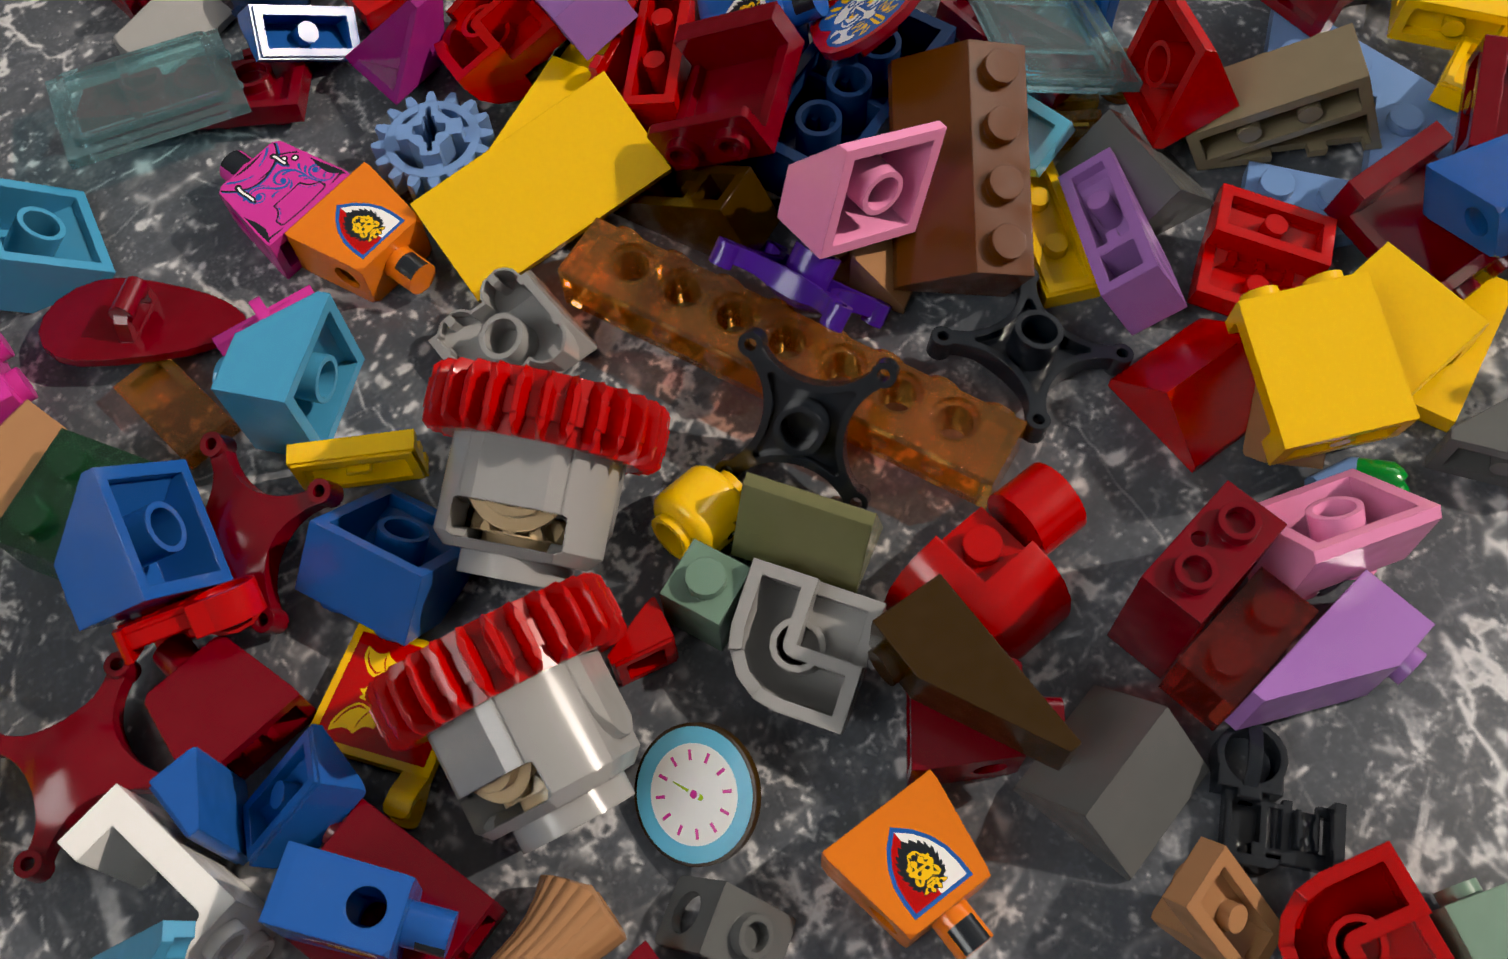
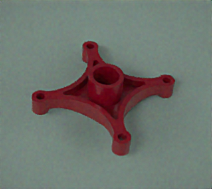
(256, 525)
(76, 766)

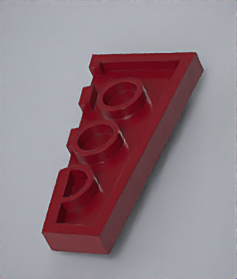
(273, 90)

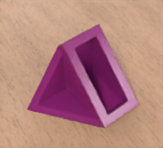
(402, 49)

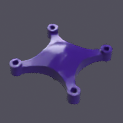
(802, 281)

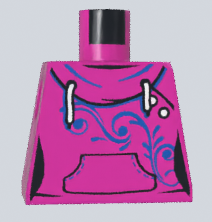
(273, 194)

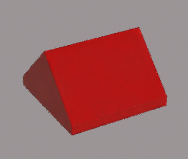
(1179, 74)
(1192, 391)

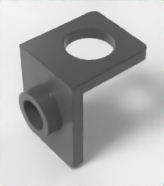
(727, 925)

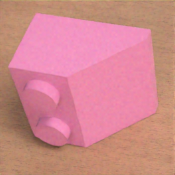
(861, 190)
(1343, 529)

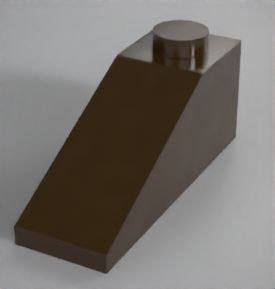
(706, 204)
(960, 670)

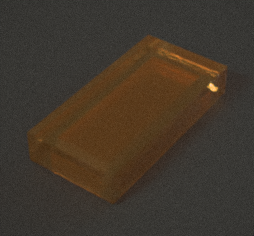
(174, 408)

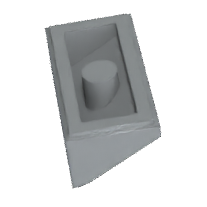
(171, 19)

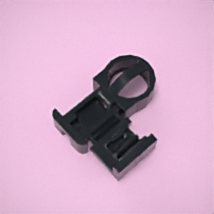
(1262, 824)

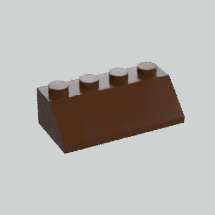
(978, 203)

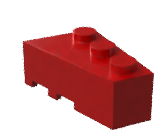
(646, 61)

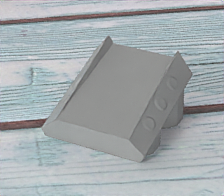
(515, 324)

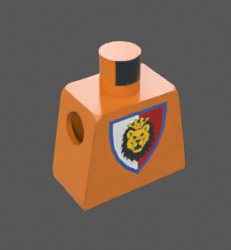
(364, 239)
(914, 869)

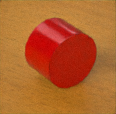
(1039, 507)

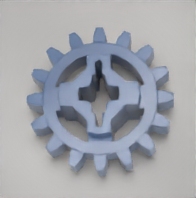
(430, 142)

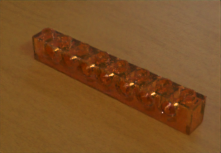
(597, 282)

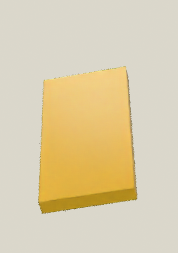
(542, 184)

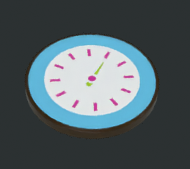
(697, 794)

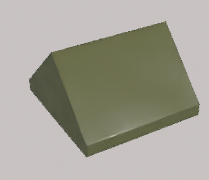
(805, 532)

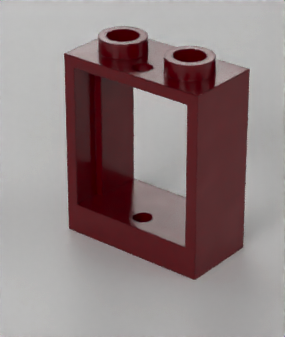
(1194, 578)

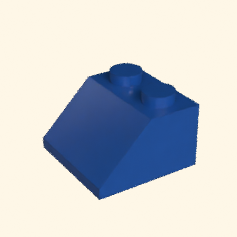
(136, 543)
(381, 565)

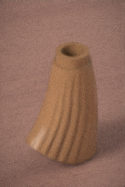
(564, 923)

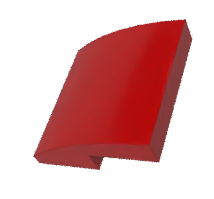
(1257, 244)

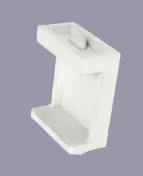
(136, 839)

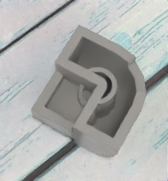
(801, 644)

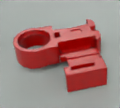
(200, 615)

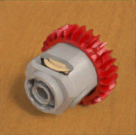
(535, 465)
(520, 712)

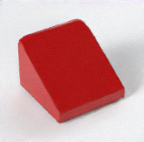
(645, 647)

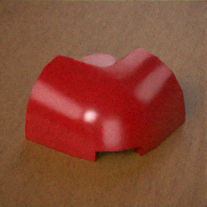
(496, 45)
(1001, 581)
(1361, 912)

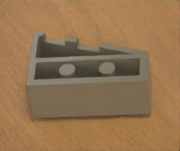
(1293, 100)

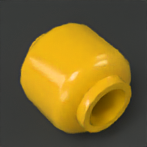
(697, 507)

